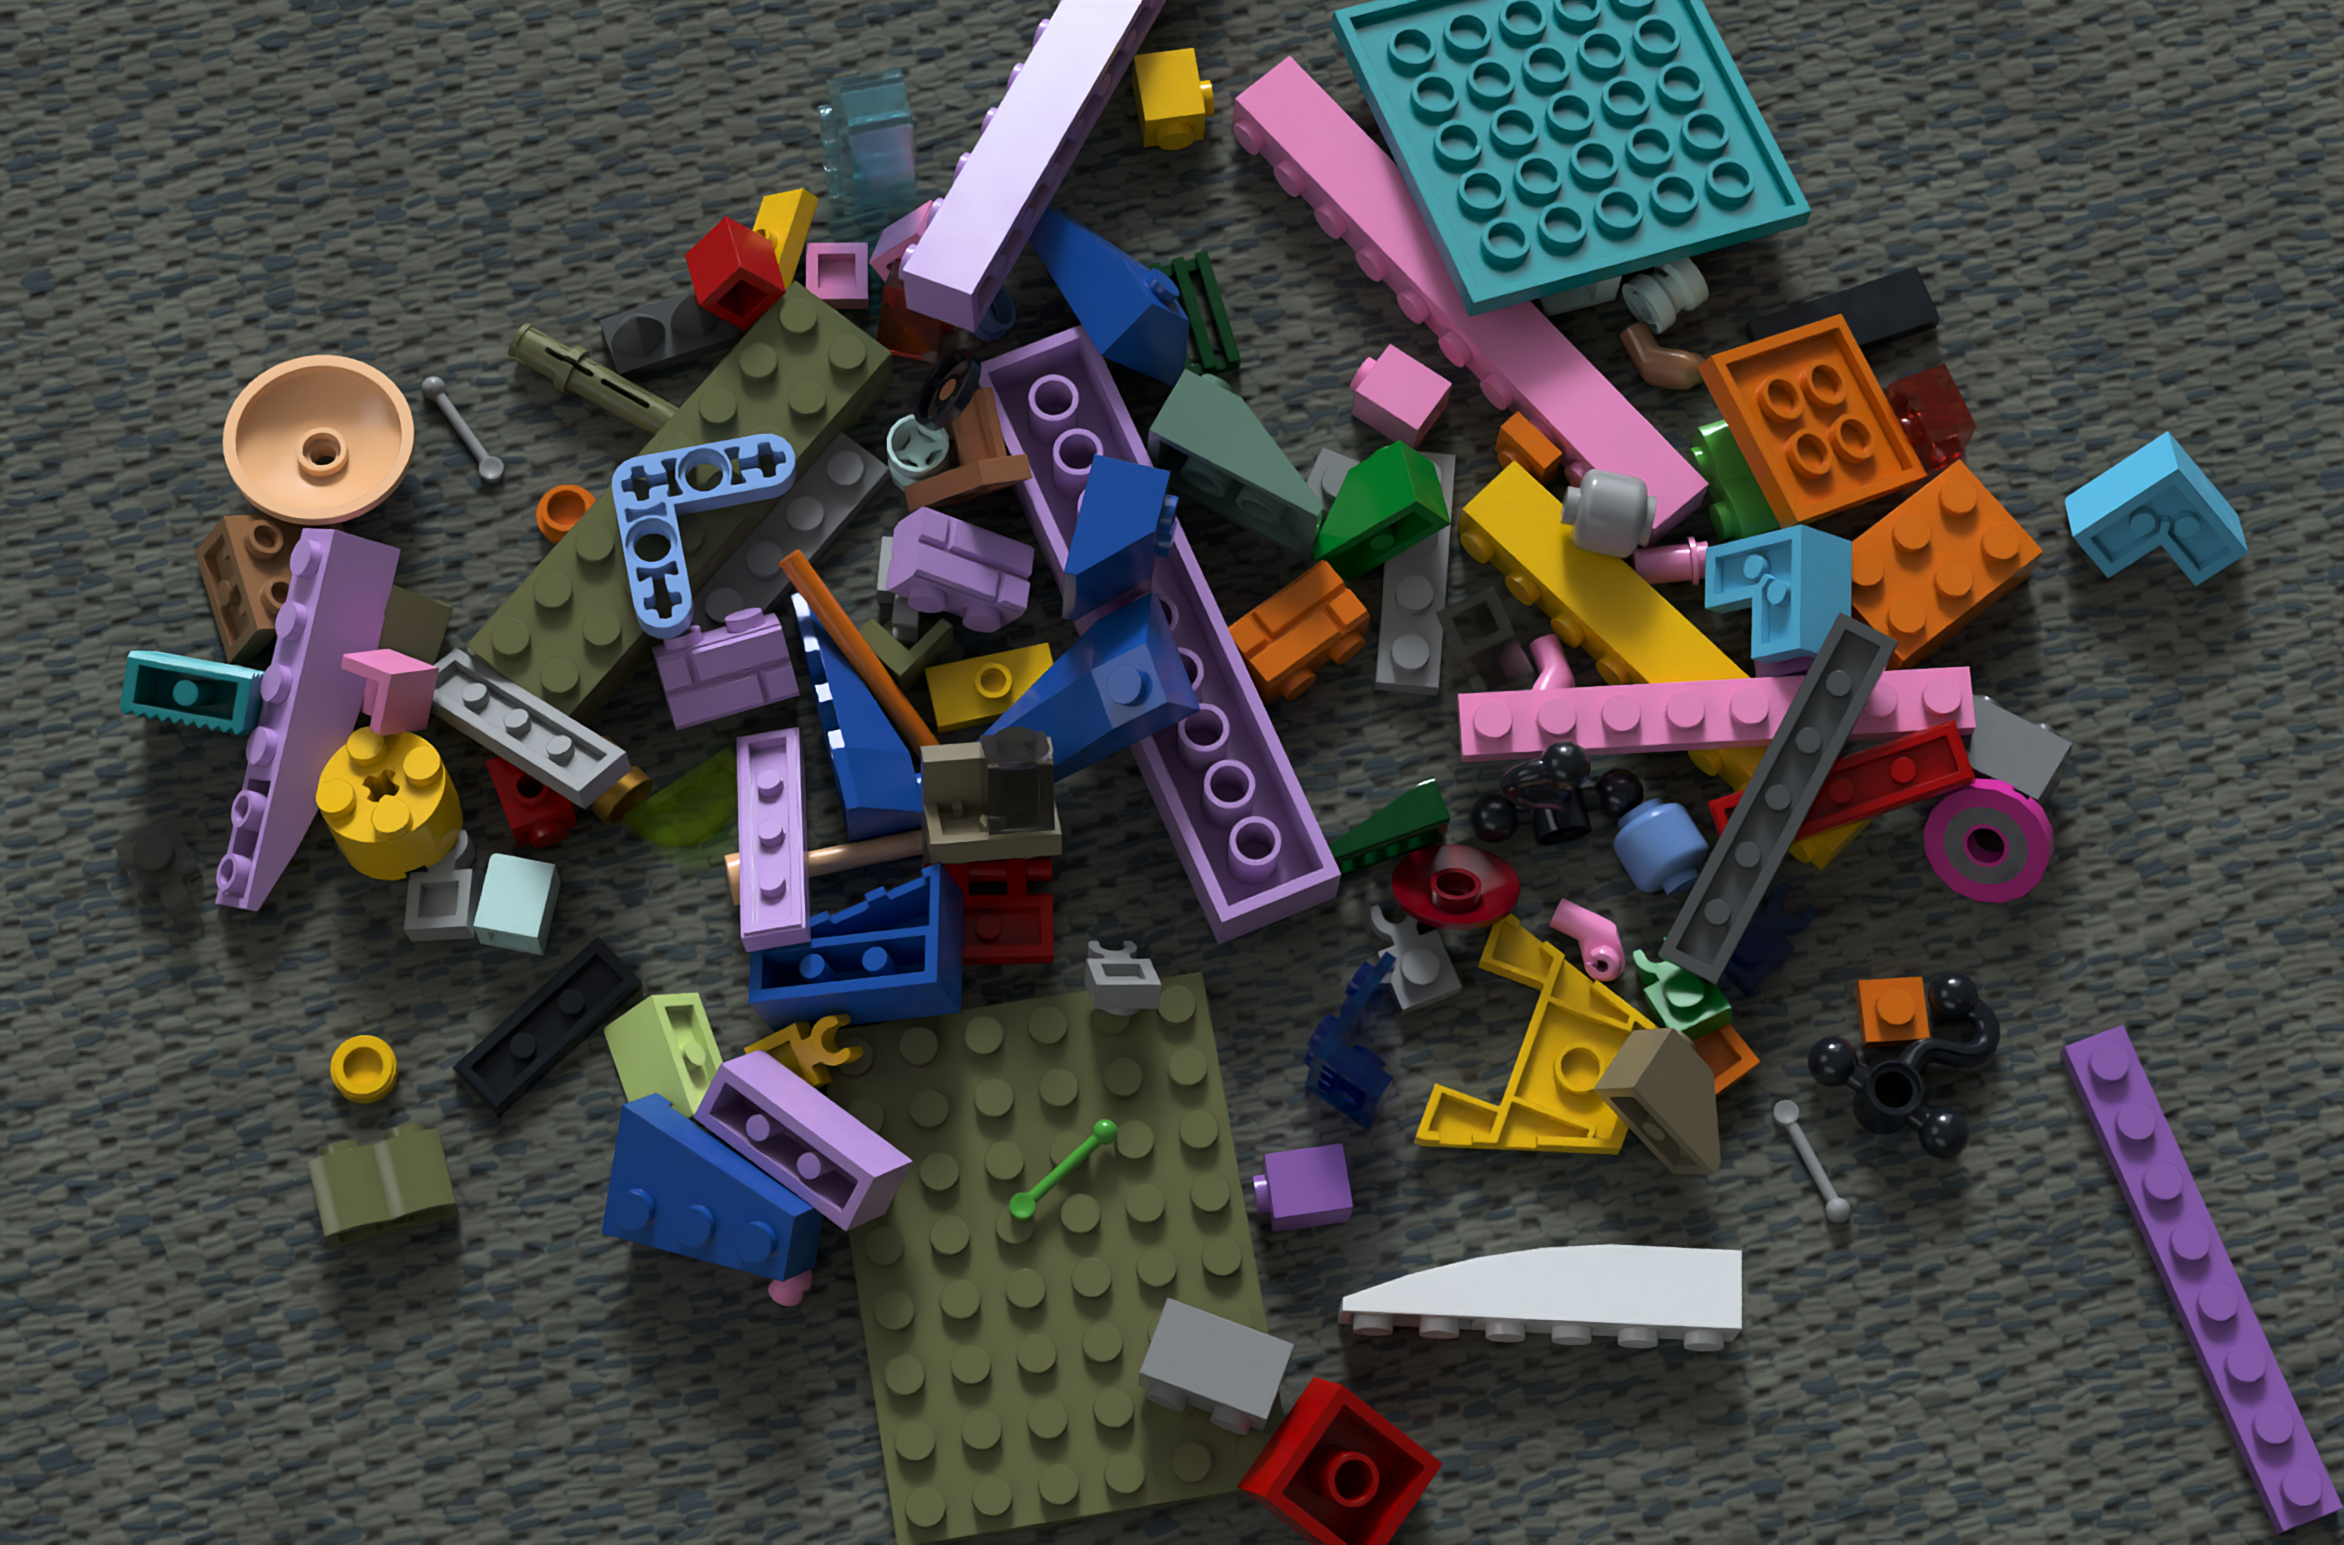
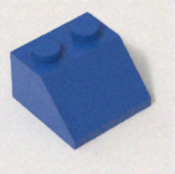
(1118, 533)

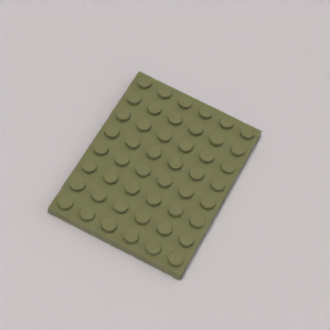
(1020, 1344)

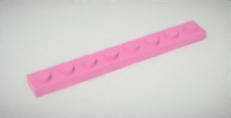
(1694, 714)

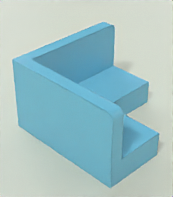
(2152, 502)
(1791, 580)

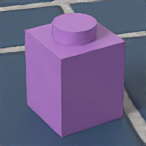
(1303, 1188)

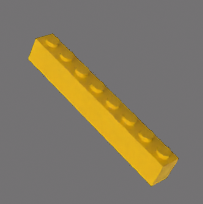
(1611, 615)

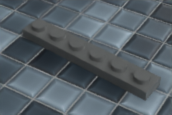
(1778, 799)

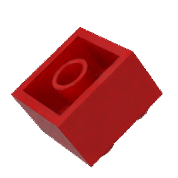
(1339, 1470)

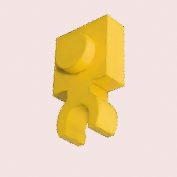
(808, 1049)

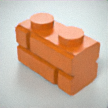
(1300, 632)

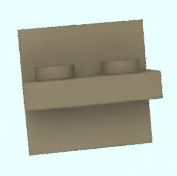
(953, 816)

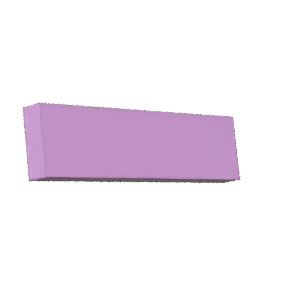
(773, 840)

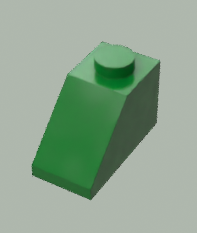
(1381, 511)

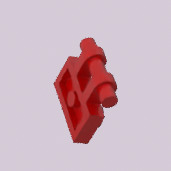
(1009, 926)

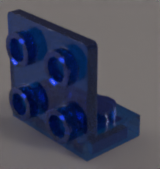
(1356, 1077)

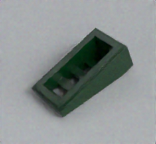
(1401, 827)

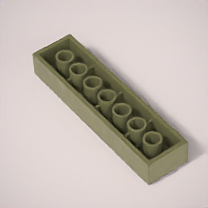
(573, 620)

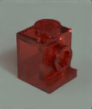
(1932, 415)

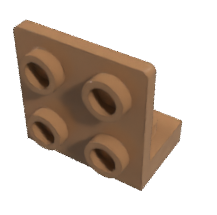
(249, 578)

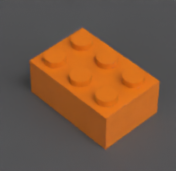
(1937, 564)

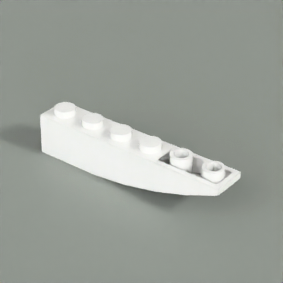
(1568, 1293)

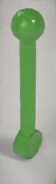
(1023, 1205)

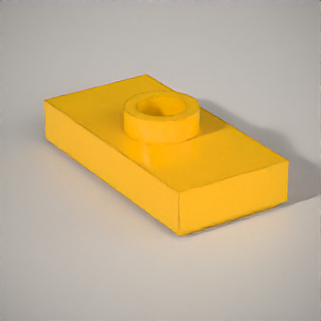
(786, 222)
(984, 686)

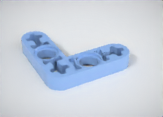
(659, 513)

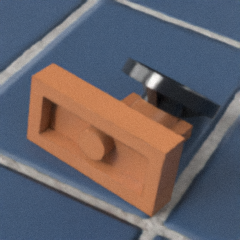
(975, 434)

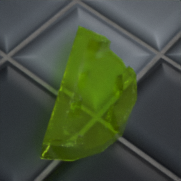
(691, 806)

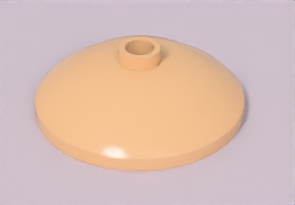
(315, 411)

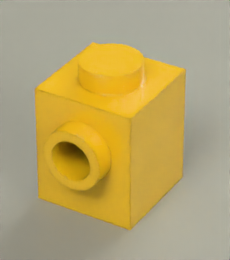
(1171, 98)

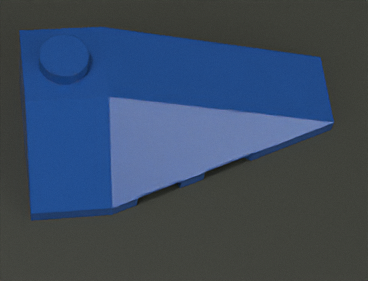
(1118, 300)
(1107, 689)

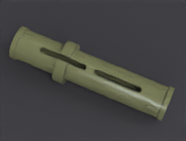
(576, 372)

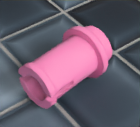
(1671, 562)

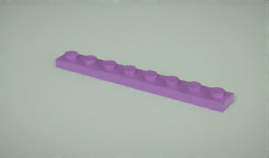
(2201, 1280)

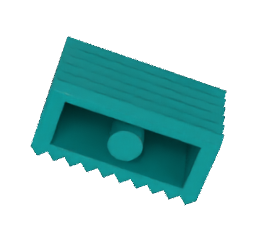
(192, 692)

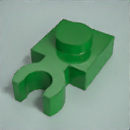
(1681, 998)

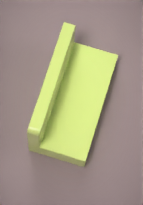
(665, 1050)

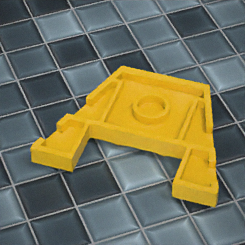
(1561, 1060)

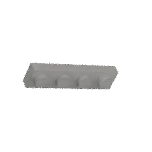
(803, 519)
(1410, 597)
(526, 730)

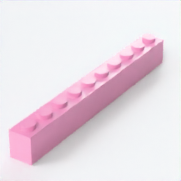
(1511, 350)

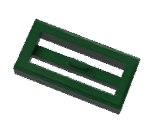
(1180, 270)

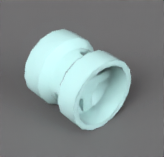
(1664, 293)
(917, 444)

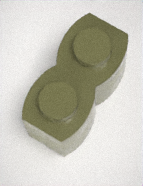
(382, 1185)

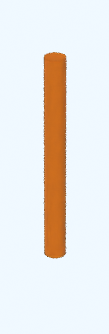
(857, 651)

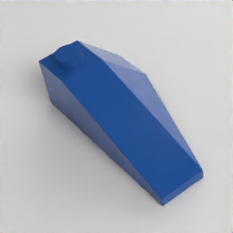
(865, 753)

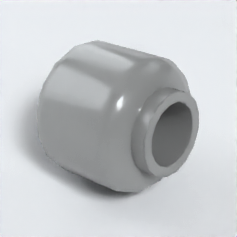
(1609, 513)

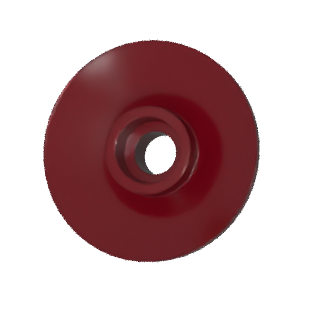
(1455, 887)

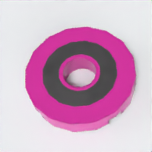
(1982, 873)

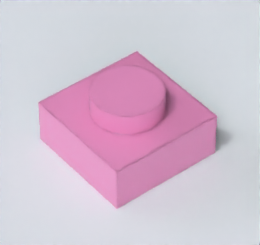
(838, 274)

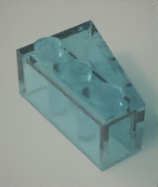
(868, 142)

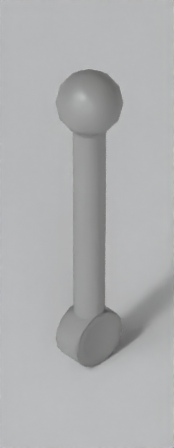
(490, 467)
(1786, 1115)

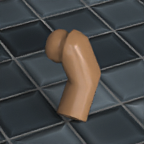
(1661, 365)

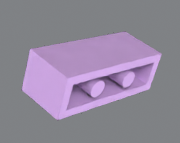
(803, 1139)

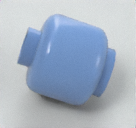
(1660, 847)

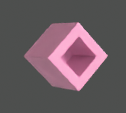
(1399, 396)

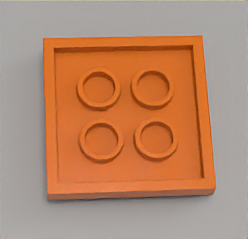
(1812, 421)

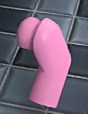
(1596, 937)

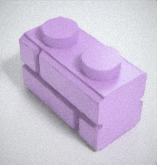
(959, 570)
(725, 668)

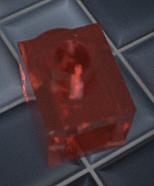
(905, 330)

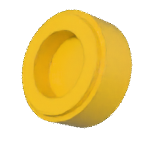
(364, 1069)

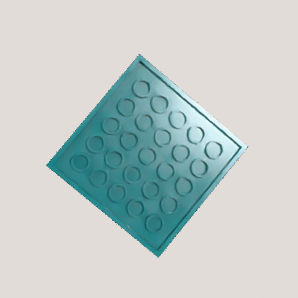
(1567, 137)

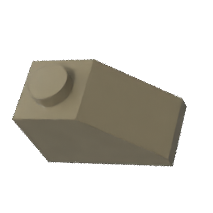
(1666, 1099)

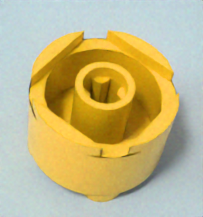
(389, 803)

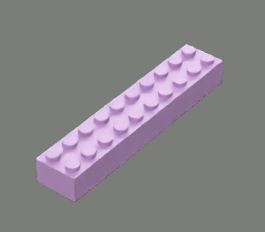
(1222, 770)

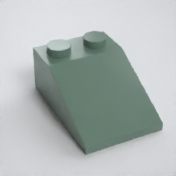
(1232, 464)

